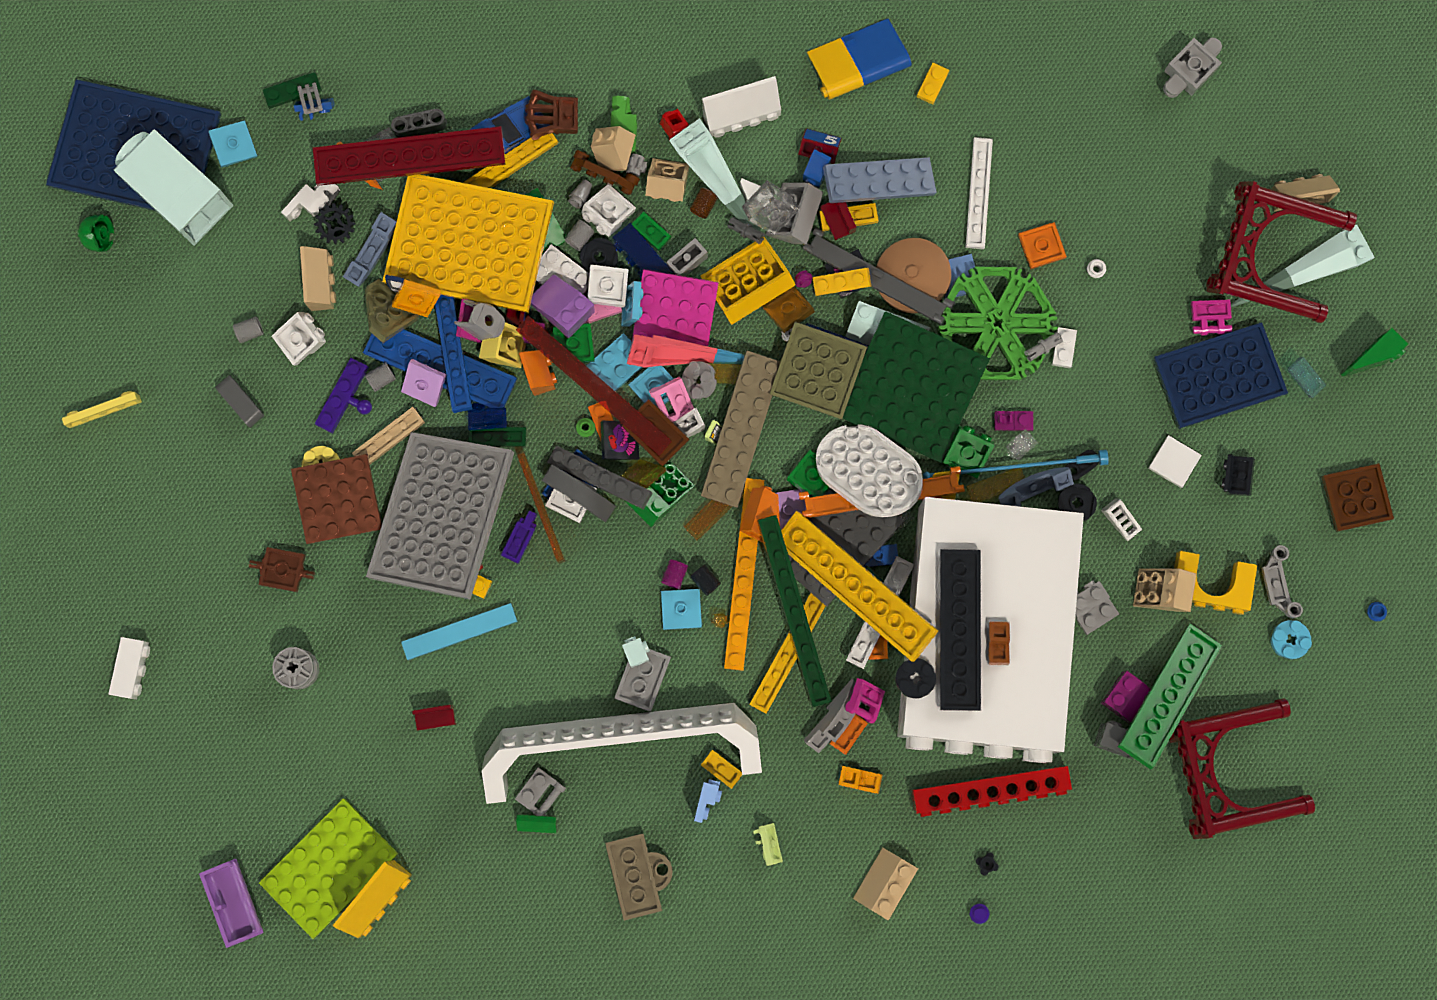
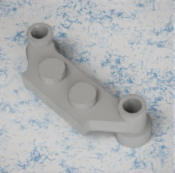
(1276, 583)

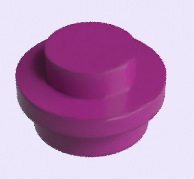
(803, 279)

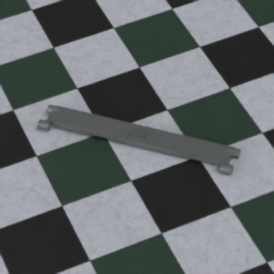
(879, 279)

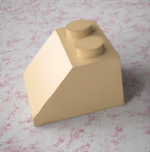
(612, 147)
(667, 180)

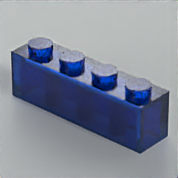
(638, 251)

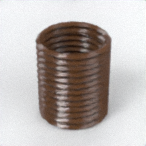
(703, 203)

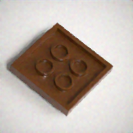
(1357, 497)

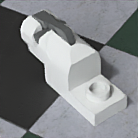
(311, 200)

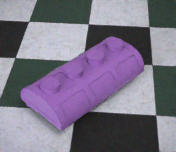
(231, 903)

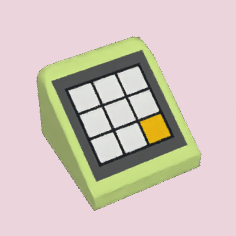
(713, 432)

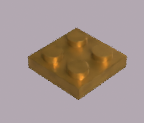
(788, 309)

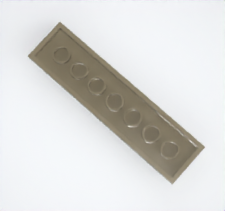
(740, 430)

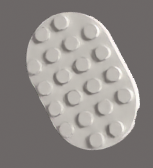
(869, 470)

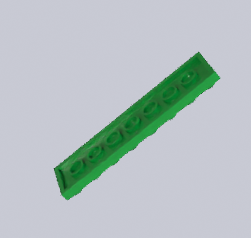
(1169, 696)

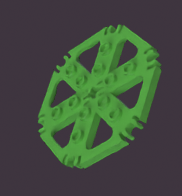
(1005, 312)

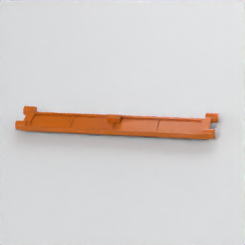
(836, 503)

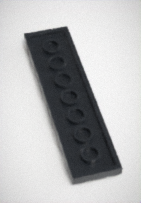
(960, 630)

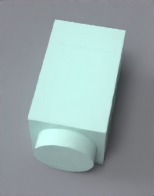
(171, 185)

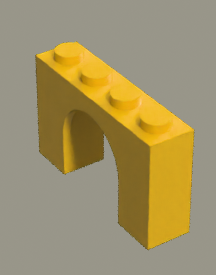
(1240, 591)

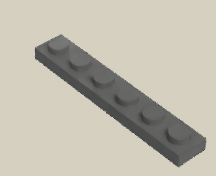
(600, 477)

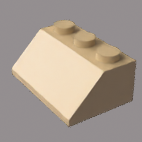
(1317, 189)
(317, 278)
(885, 883)

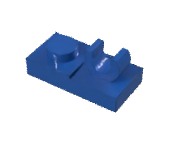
(327, 104)

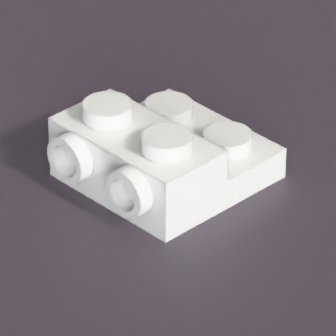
(607, 210)
(299, 337)

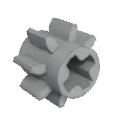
(636, 165)

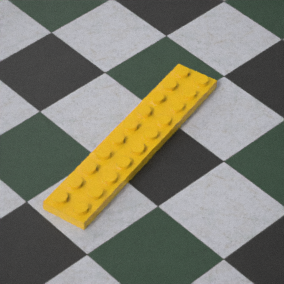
(857, 587)

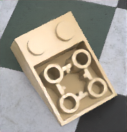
(1165, 589)

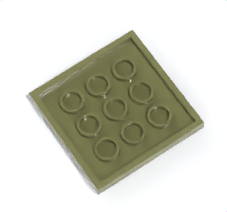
(818, 370)

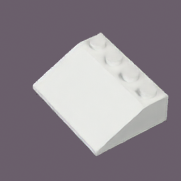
(742, 107)

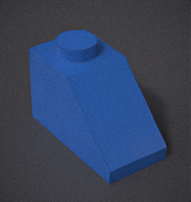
(814, 171)

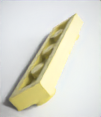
(77, 418)

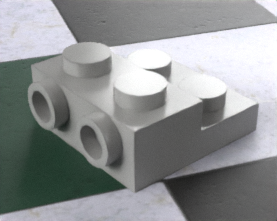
(1094, 607)

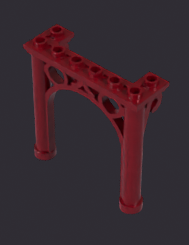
(1247, 193)
(1203, 826)

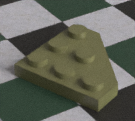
(384, 319)

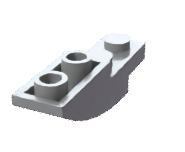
(834, 721)

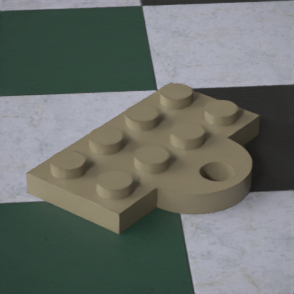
(637, 875)

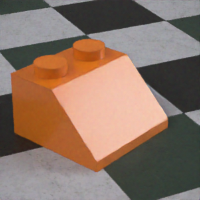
(538, 372)

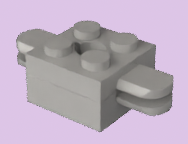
(1192, 67)

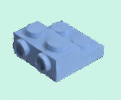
(709, 795)

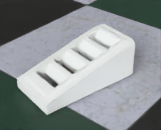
(1126, 515)

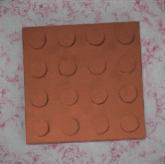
(336, 499)

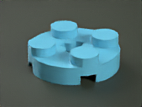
(1287, 650)

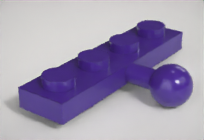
(343, 396)

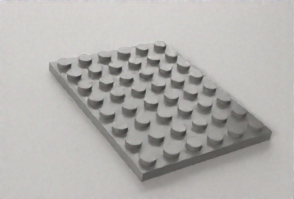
(440, 515)

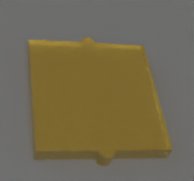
(644, 473)

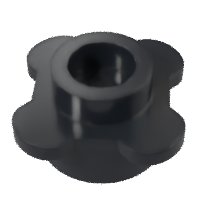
(993, 866)

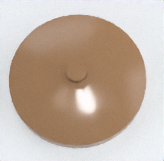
(918, 265)

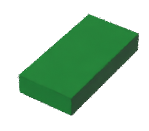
(533, 823)

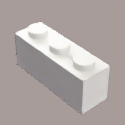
(129, 668)

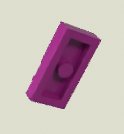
(1013, 420)

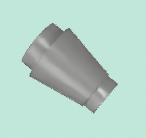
(580, 194)

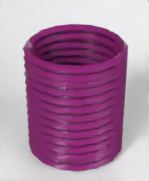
(674, 573)

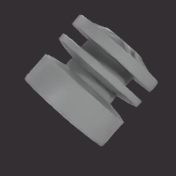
(303, 676)

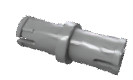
(1043, 346)

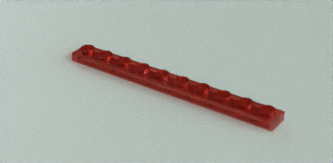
(593, 386)

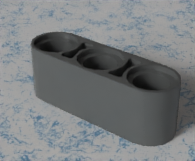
(427, 127)
(239, 401)

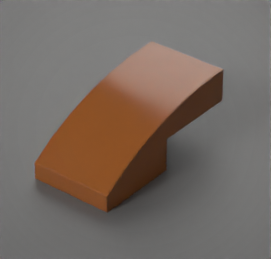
(998, 643)

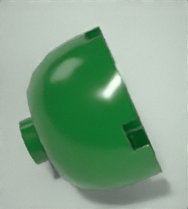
(95, 233)

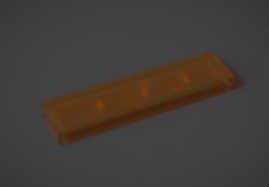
(707, 518)

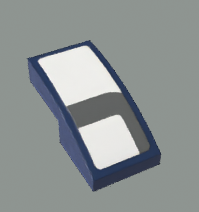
(394, 282)

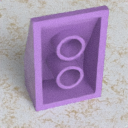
(562, 305)

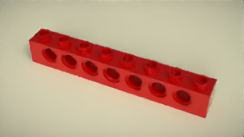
(1059, 775)

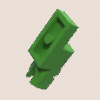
(623, 117)

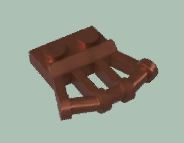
(563, 119)

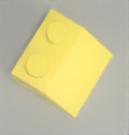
(505, 348)

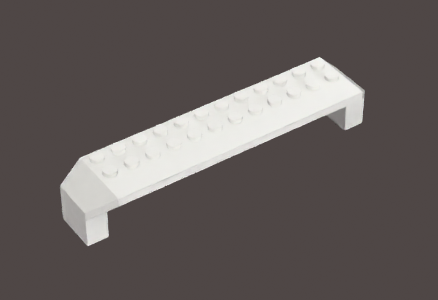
(720, 718)

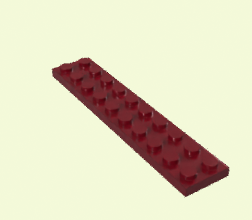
(409, 156)

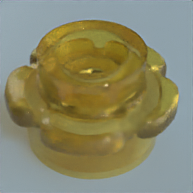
(719, 620)

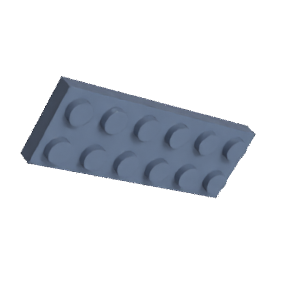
(879, 180)

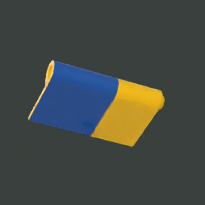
(859, 59)

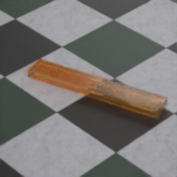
(541, 508)

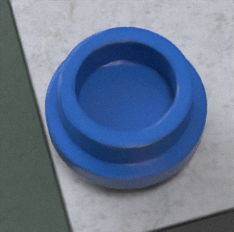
(1376, 611)

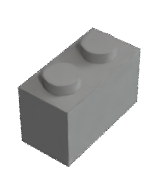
(688, 258)

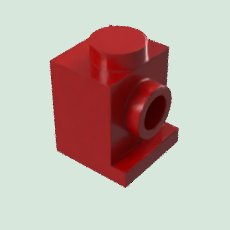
(673, 123)

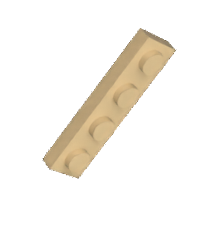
(390, 435)

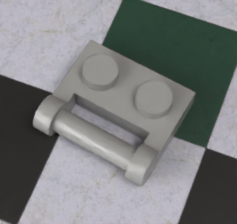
(535, 789)

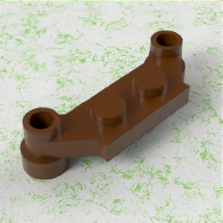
(581, 163)

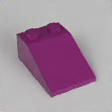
(1126, 696)

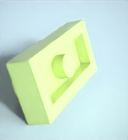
(770, 843)

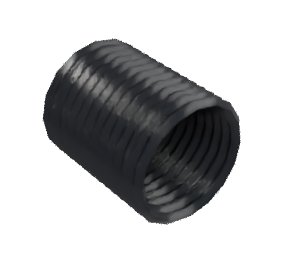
(705, 580)

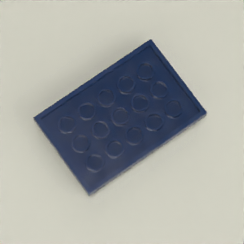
(1220, 375)

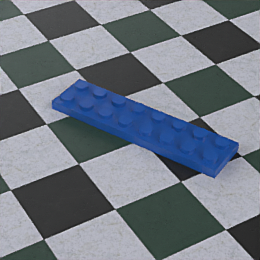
(485, 383)

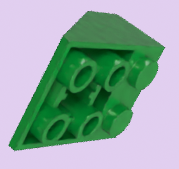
(666, 494)

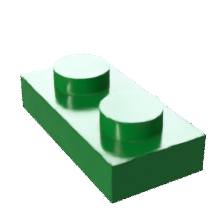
(651, 231)

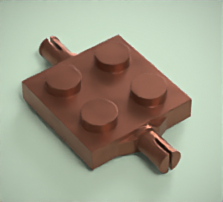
(282, 569)

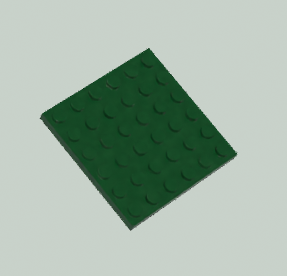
(914, 386)

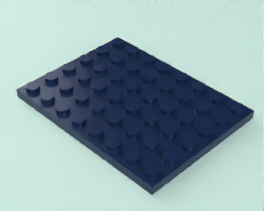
(100, 124)

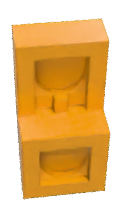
(860, 779)

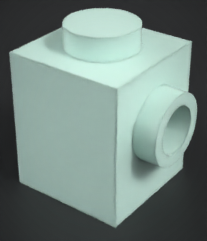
(636, 651)

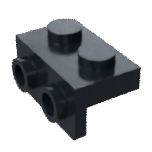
(1238, 475)

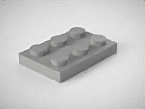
(642, 683)

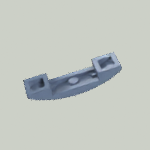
(372, 250)
(1035, 484)

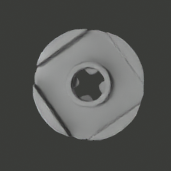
(707, 379)

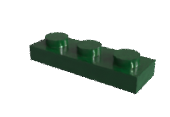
(288, 90)
(499, 437)

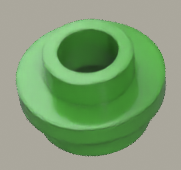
(590, 431)

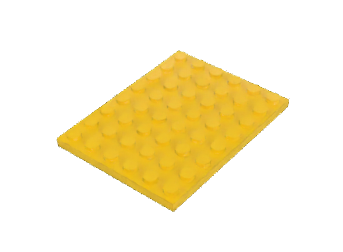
(470, 241)

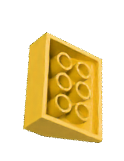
(749, 280)
(373, 899)

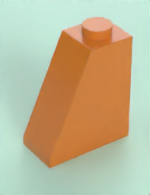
(760, 505)

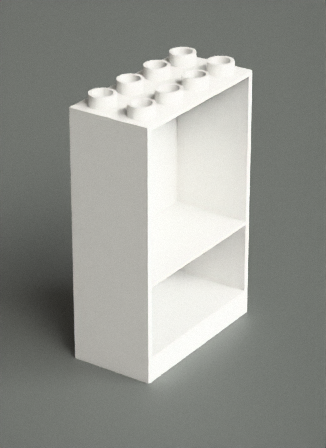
(1025, 580)

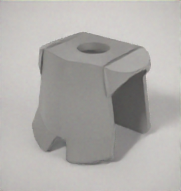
(476, 324)

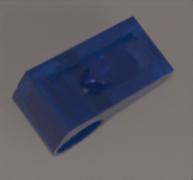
(486, 418)

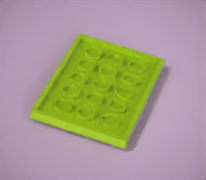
(328, 868)

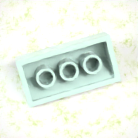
(865, 322)

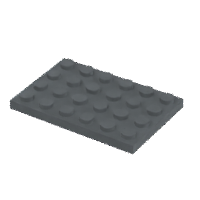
(854, 532)

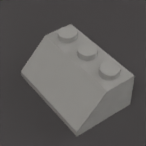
(800, 225)

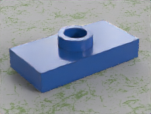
(885, 556)

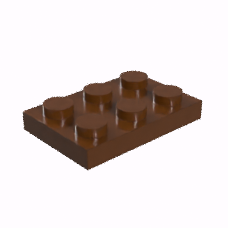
(661, 422)

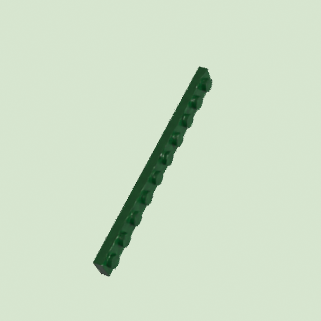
(794, 611)

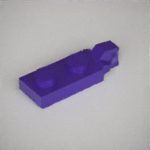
(520, 538)

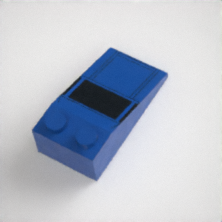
(513, 124)

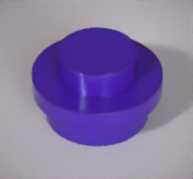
(979, 913)

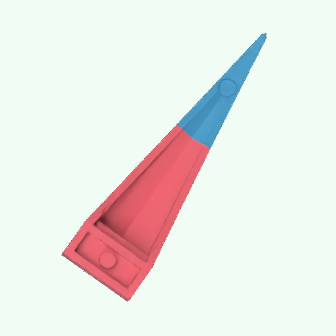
(666, 351)

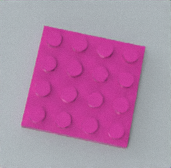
(676, 307)

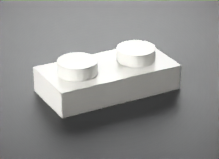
(1064, 351)

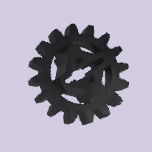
(337, 215)

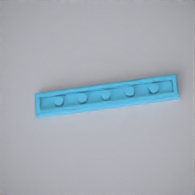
(459, 631)

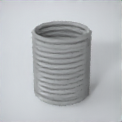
(579, 235)
(248, 329)
(380, 377)

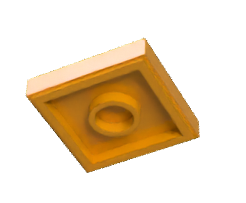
(416, 298)

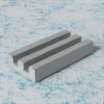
(308, 90)

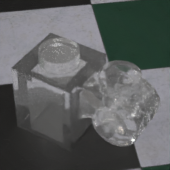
(1021, 445)

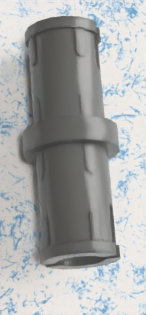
(746, 230)

